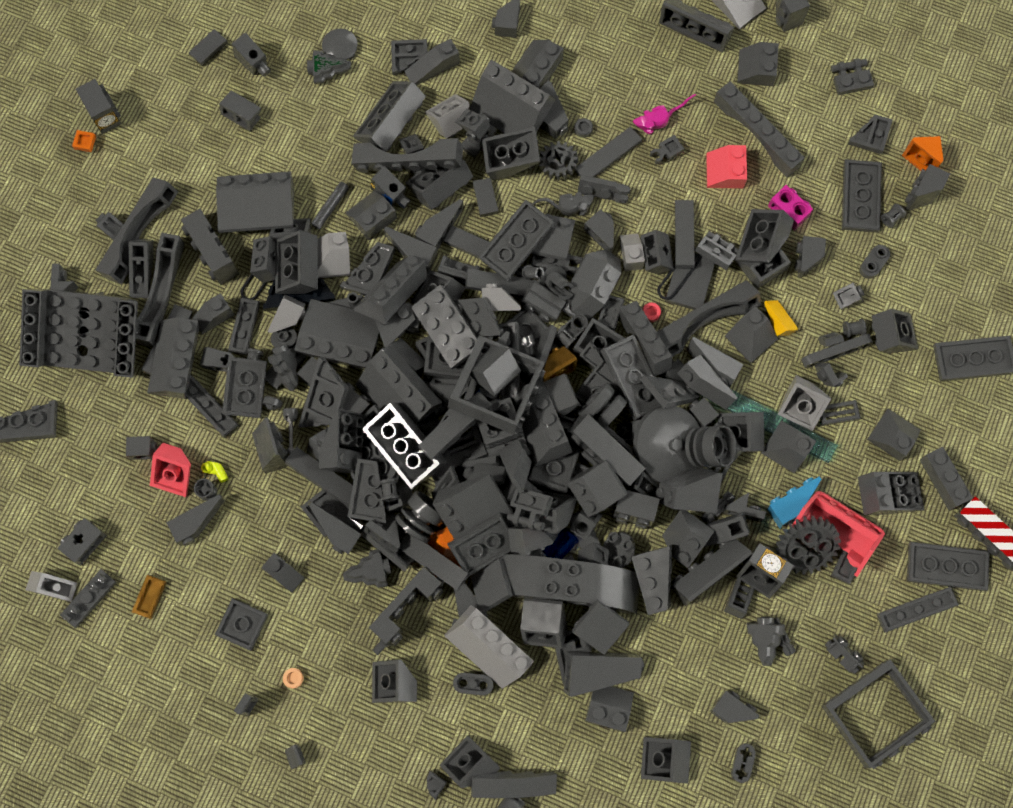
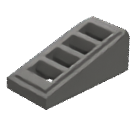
(735, 606)

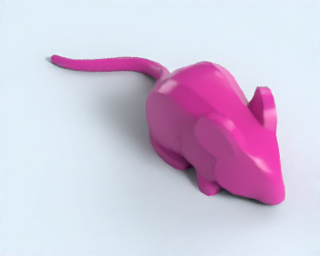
(656, 118)

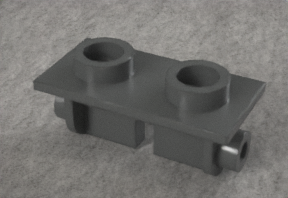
(840, 647)

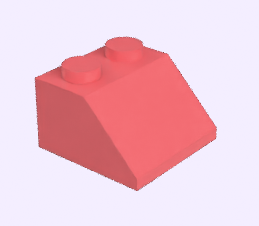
(727, 167)

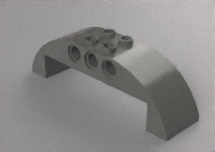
(572, 582)

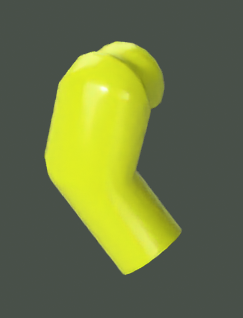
(216, 469)

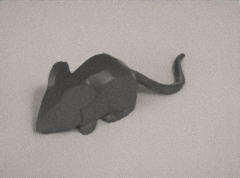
(571, 205)

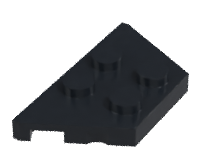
(321, 294)

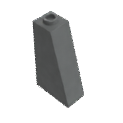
(596, 671)

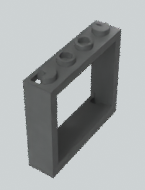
(524, 362)
(906, 738)

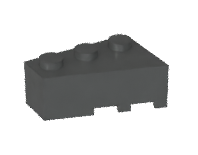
(654, 577)

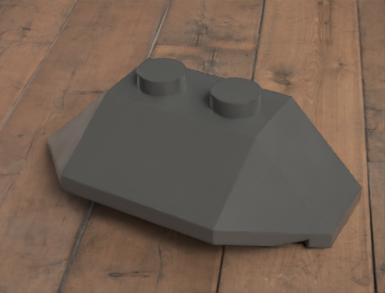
(594, 282)

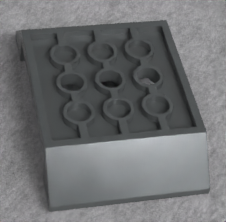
(53, 335)

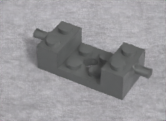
(384, 627)

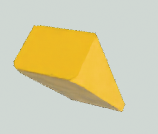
(780, 319)

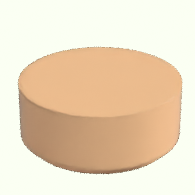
(293, 678)

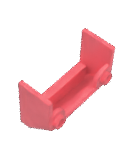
(857, 534)

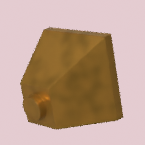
(559, 362)

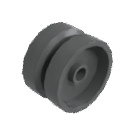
(602, 406)

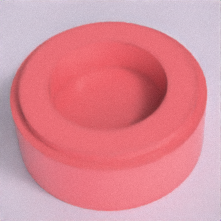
(652, 311)

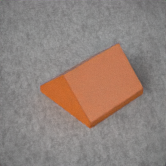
(924, 151)

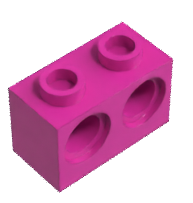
(794, 203)

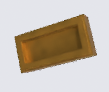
(149, 597)

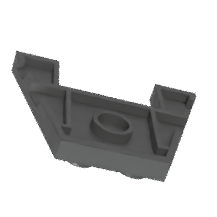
(598, 377)

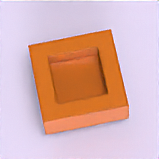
(84, 141)

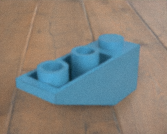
(787, 509)

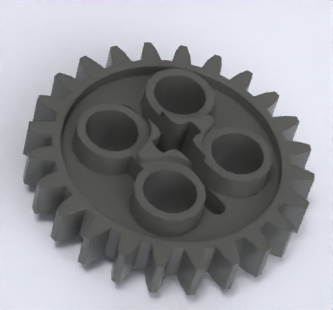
(813, 533)

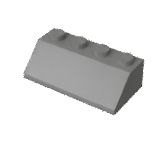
(488, 647)

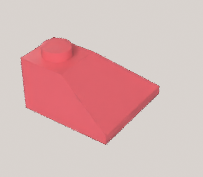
(170, 470)

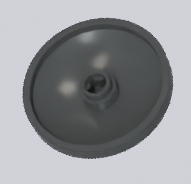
(661, 442)

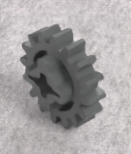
(551, 165)

